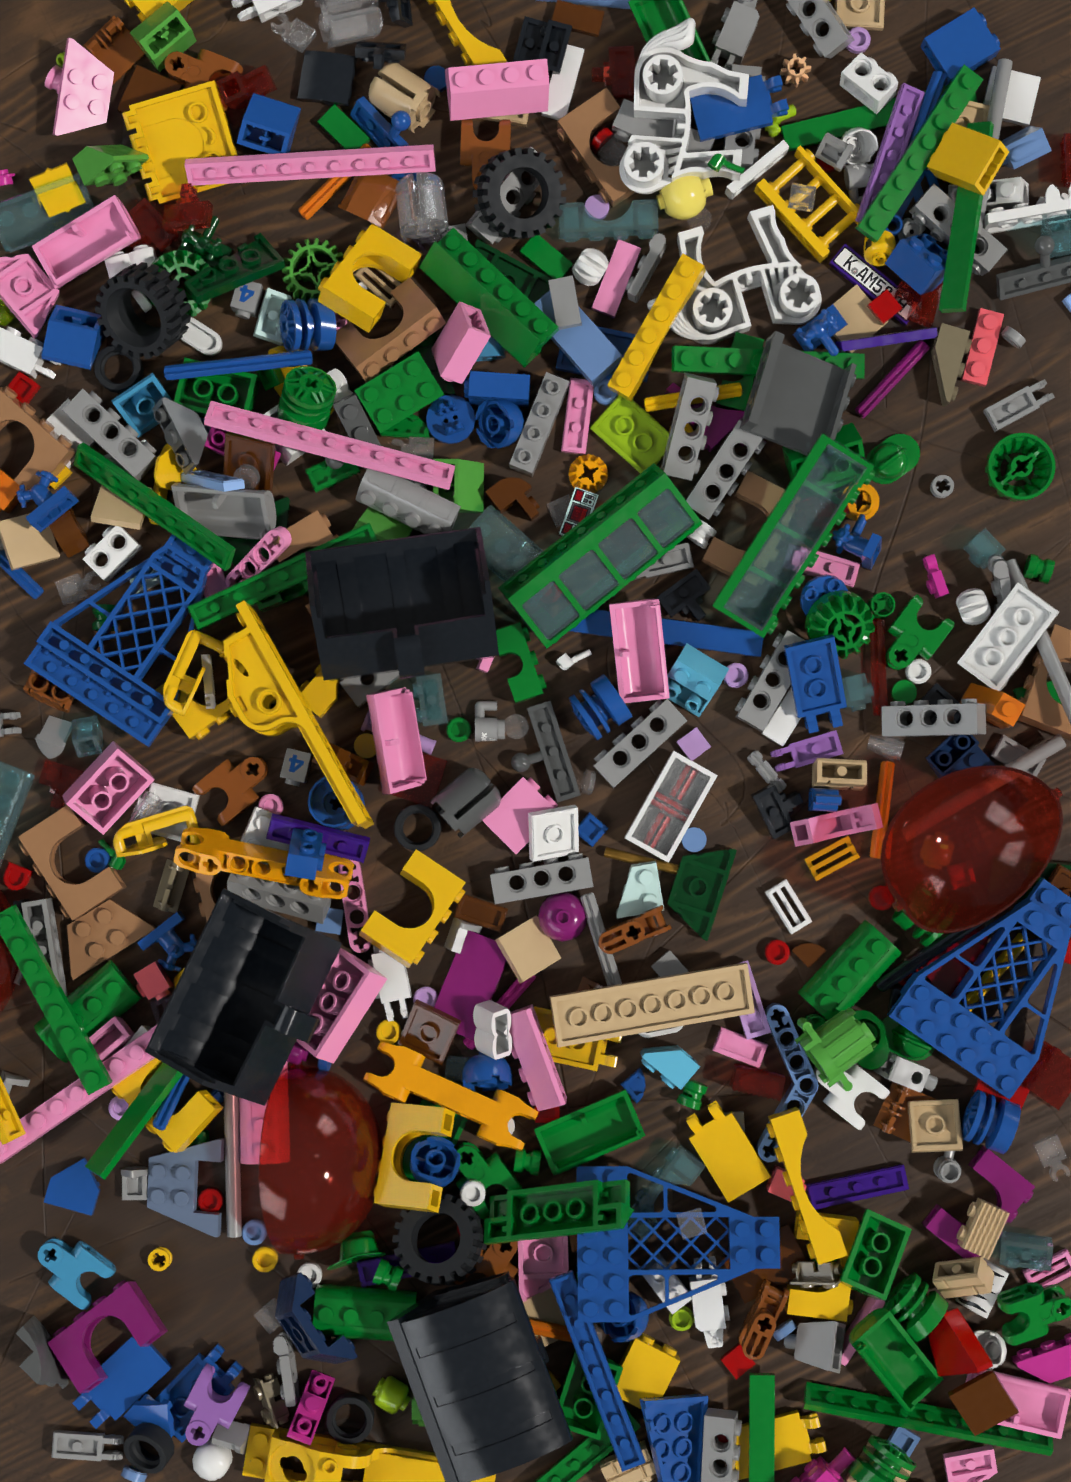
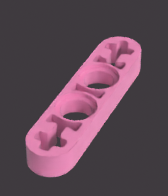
(256, 558)
(357, 904)

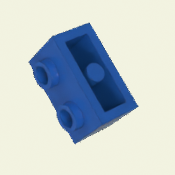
(305, 854)

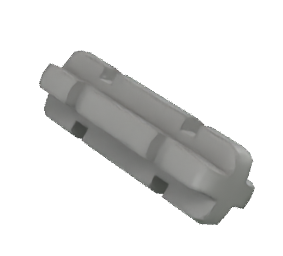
(766, 770)

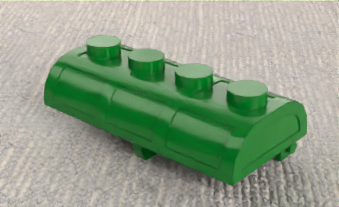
(660, 15)
(850, 971)
(95, 1003)
(589, 1132)
(358, 1310)
(894, 1358)

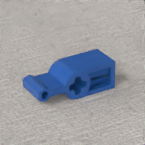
(824, 799)

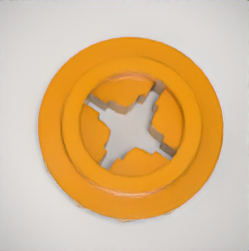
(577, 470)
(869, 496)

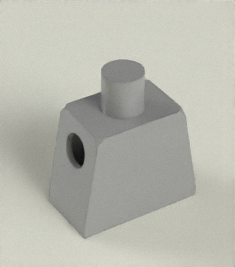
(907, 1073)
(818, 1344)

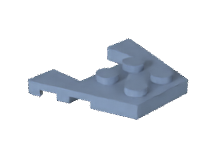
(175, 1183)

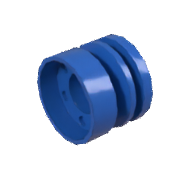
(307, 325)
(600, 707)
(322, 809)
(996, 1123)

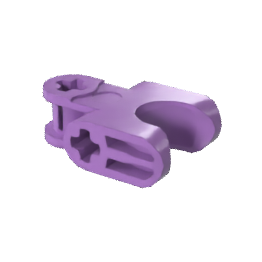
(211, 1407)

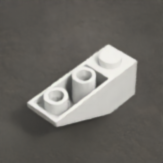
(1002, 193)

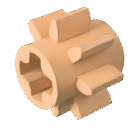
(800, 66)

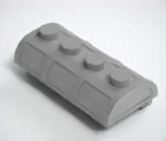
(407, 502)
(228, 513)

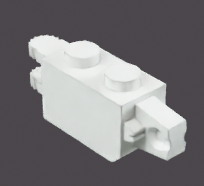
(265, 8)
(23, 354)
(397, 984)
(709, 1308)

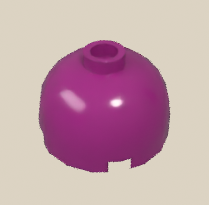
(562, 916)

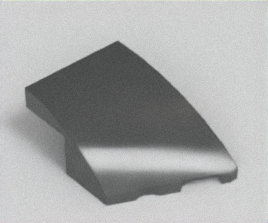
(42, 1363)

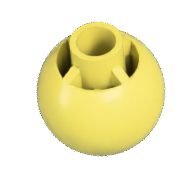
(684, 197)

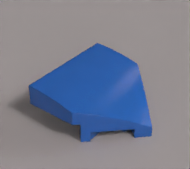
(74, 1189)
(154, 1412)

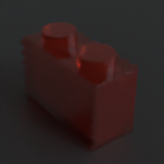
(757, 1081)

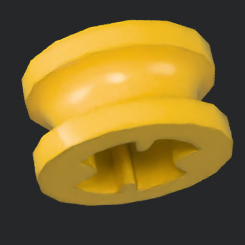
(158, 1266)

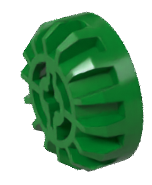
(183, 258)
(1037, 455)
(830, 610)

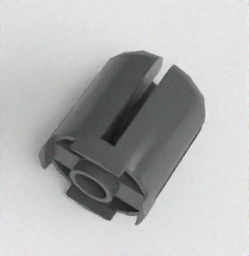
(467, 800)

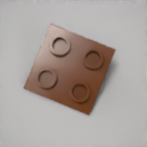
(114, 47)
(894, 1111)

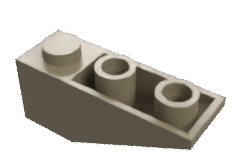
(947, 359)

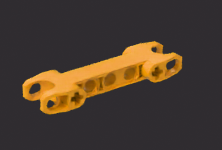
(218, 853)
(489, 1113)

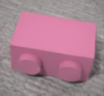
(111, 1037)

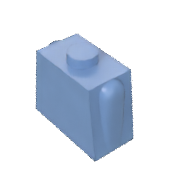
(1025, 146)

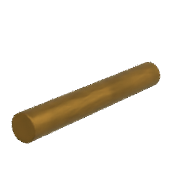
(635, 859)

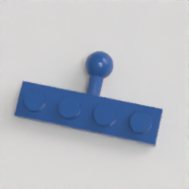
(378, 128)

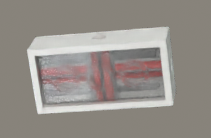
(670, 806)

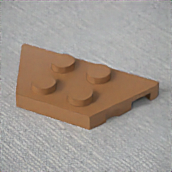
(102, 935)

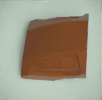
(371, 198)
(47, 692)

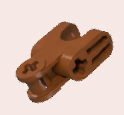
(201, 70)
(477, 152)
(236, 783)
(617, 936)
(496, 1260)
(756, 1334)

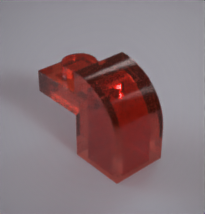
(239, 88)

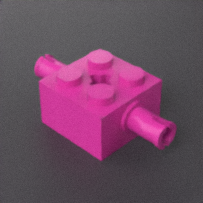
(822, 1471)

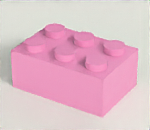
(108, 787)

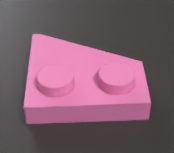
(970, 1464)

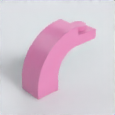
(836, 824)

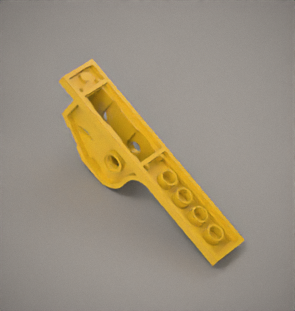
(270, 682)
(328, 1457)

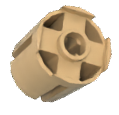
(403, 91)

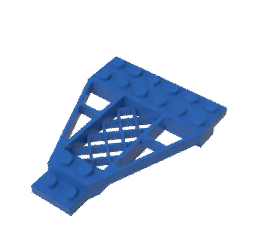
(100, 682)
(964, 1035)
(605, 1255)

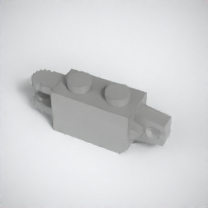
(736, 33)

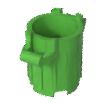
(836, 1046)

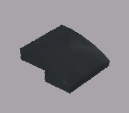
(543, 41)
(327, 78)

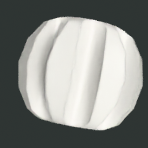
(590, 266)
(973, 606)

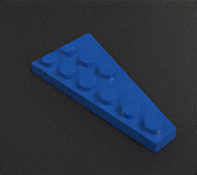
(676, 1435)

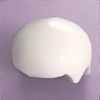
(864, 144)
(993, 1345)
(211, 1461)

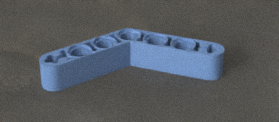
(796, 1074)

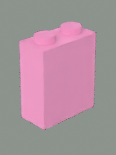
(460, 343)
(511, 817)

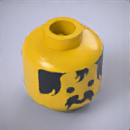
(879, 252)

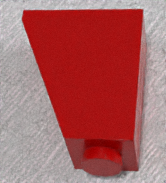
(957, 1347)

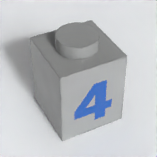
(247, 300)
(296, 767)

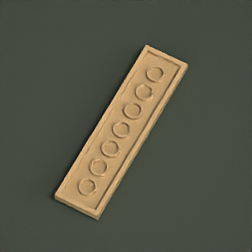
(652, 1004)

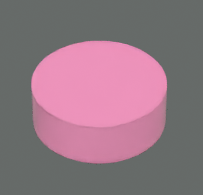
(271, 803)

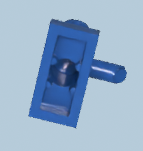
(821, 330)
(49, 505)
(852, 542)
(169, 941)

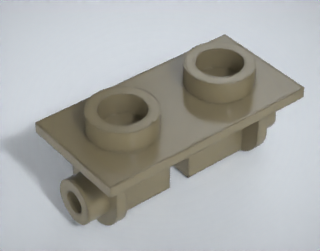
(171, 887)
(808, 1276)
(273, 1410)

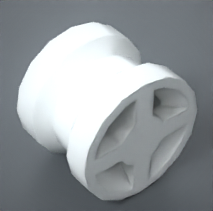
(702, 535)

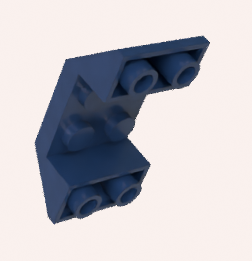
(957, 754)
(299, 1328)

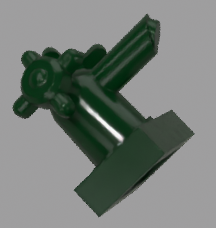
(203, 245)

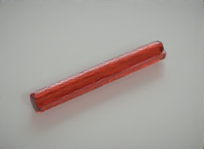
(878, 666)

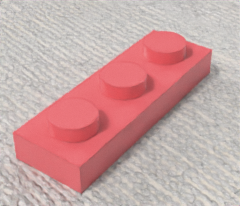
(982, 347)

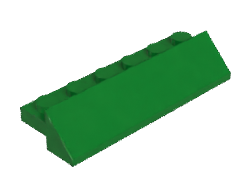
(475, 281)
(558, 1211)

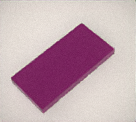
(471, 980)

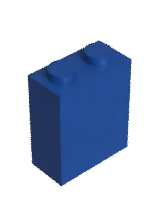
(960, 43)
(497, 386)

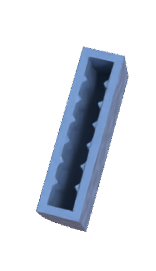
(583, 345)

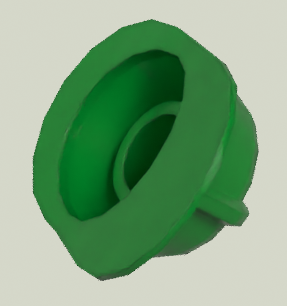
(894, 458)
(904, 1042)
(881, 1052)
(356, 1248)

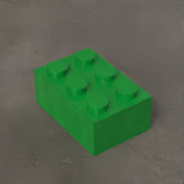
(230, 389)
(398, 392)

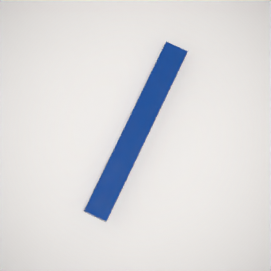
(681, 632)
(598, 1374)

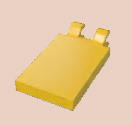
(581, 1055)
(727, 1153)
(791, 1442)

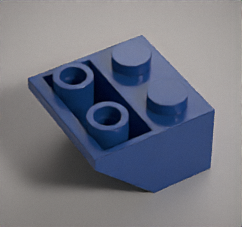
(268, 125)
(919, 262)
(73, 337)

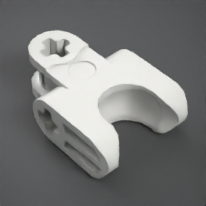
(843, 1101)

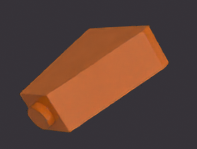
(1000, 707)

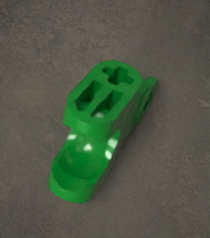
(912, 638)
(487, 1171)
(1036, 1310)

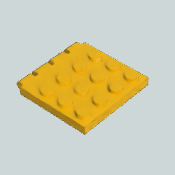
(176, 129)

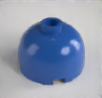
(499, 423)
(486, 1073)
(434, 1161)
(628, 1330)

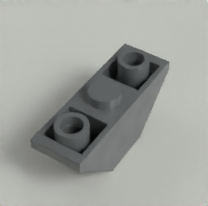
(182, 432)

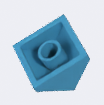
(137, 403)

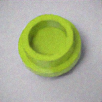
(681, 1319)

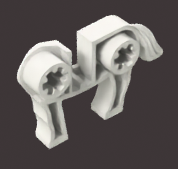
(663, 91)
(718, 306)

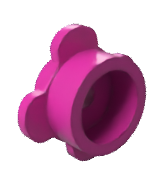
(5, 177)

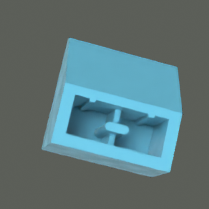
(694, 679)
(672, 1062)

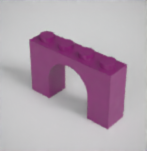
(1010, 1192)
(73, 1343)

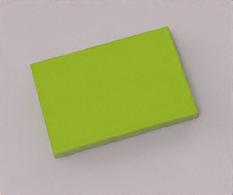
(632, 433)

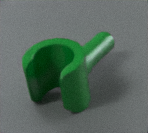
(719, 160)
(115, 862)
(202, 1137)

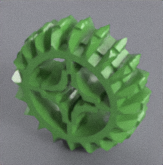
(304, 273)

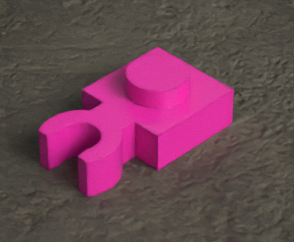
(936, 583)

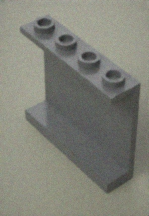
(796, 397)

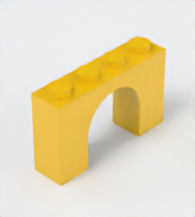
(375, 250)
(197, 717)
(406, 943)
(182, 1126)
(403, 1126)
(819, 1301)

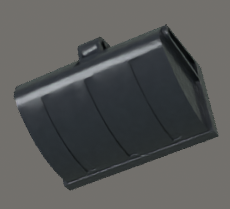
(401, 604)
(243, 999)
(480, 1378)

